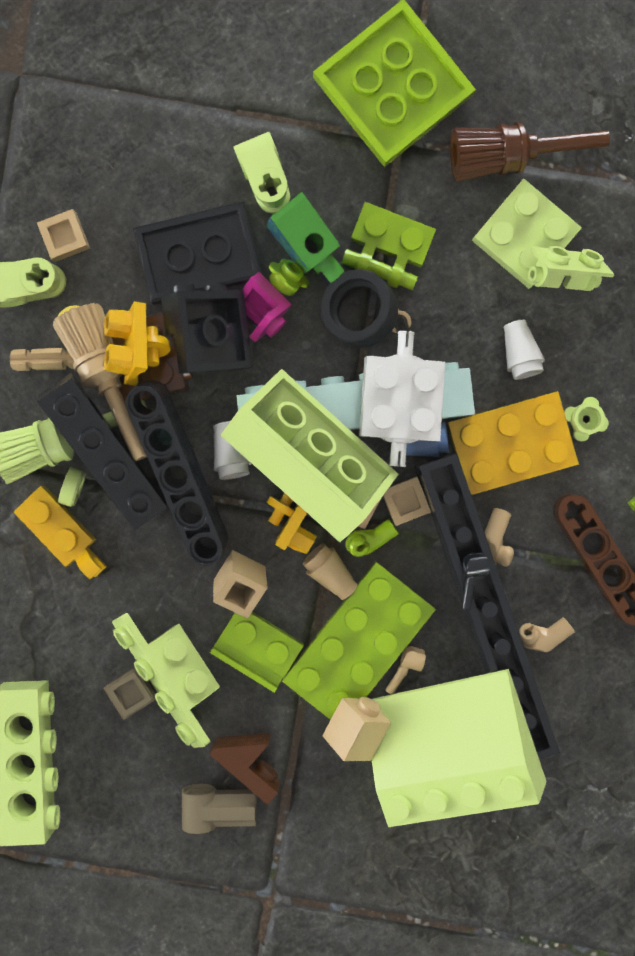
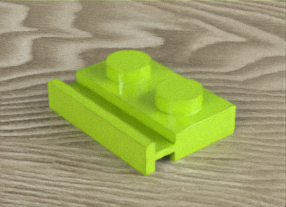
(257, 649)

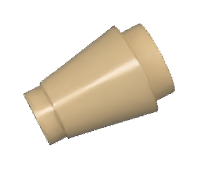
(329, 570)

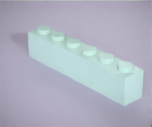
(345, 398)

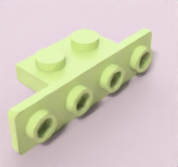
(174, 672)

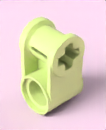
(263, 170)
(21, 281)

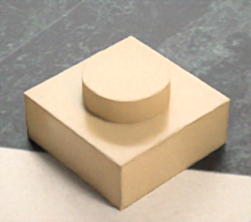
(63, 235)
(406, 501)

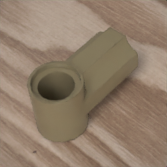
(210, 808)

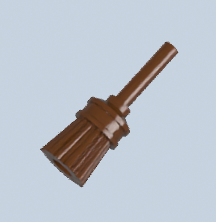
(508, 148)

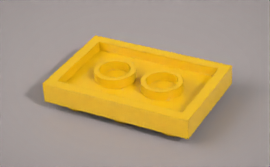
(513, 443)

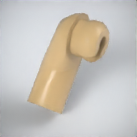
(494, 534)

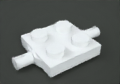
(402, 398)

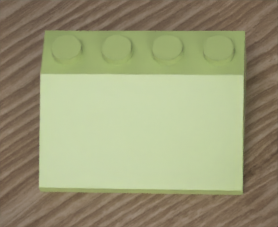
(456, 751)

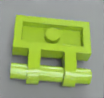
(391, 235)

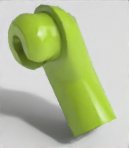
(368, 540)

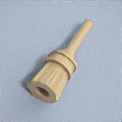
(84, 338)

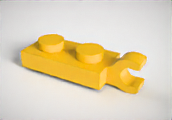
(60, 531)

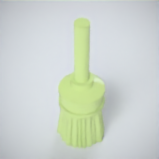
(34, 447)

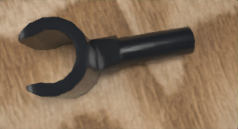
(474, 566)

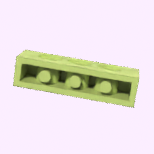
(19, 820)

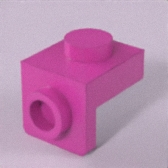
(264, 306)

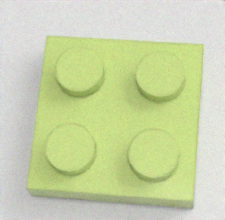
(521, 223)

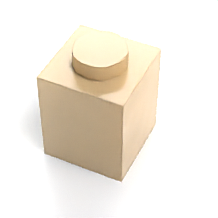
(239, 584)
(356, 729)

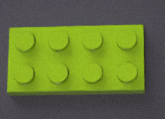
(359, 641)

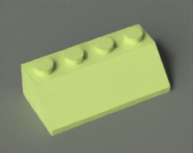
(310, 455)

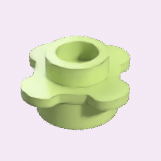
(597, 419)

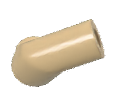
(543, 638)

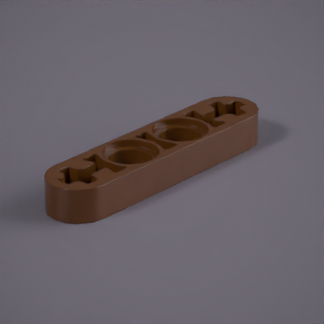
(597, 562)

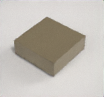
(129, 693)

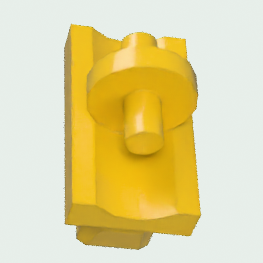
(140, 347)
(292, 533)

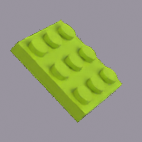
(394, 83)

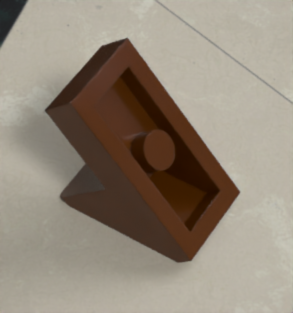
(239, 757)

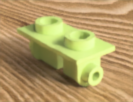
(582, 269)

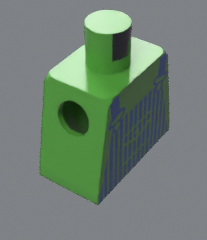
(301, 222)

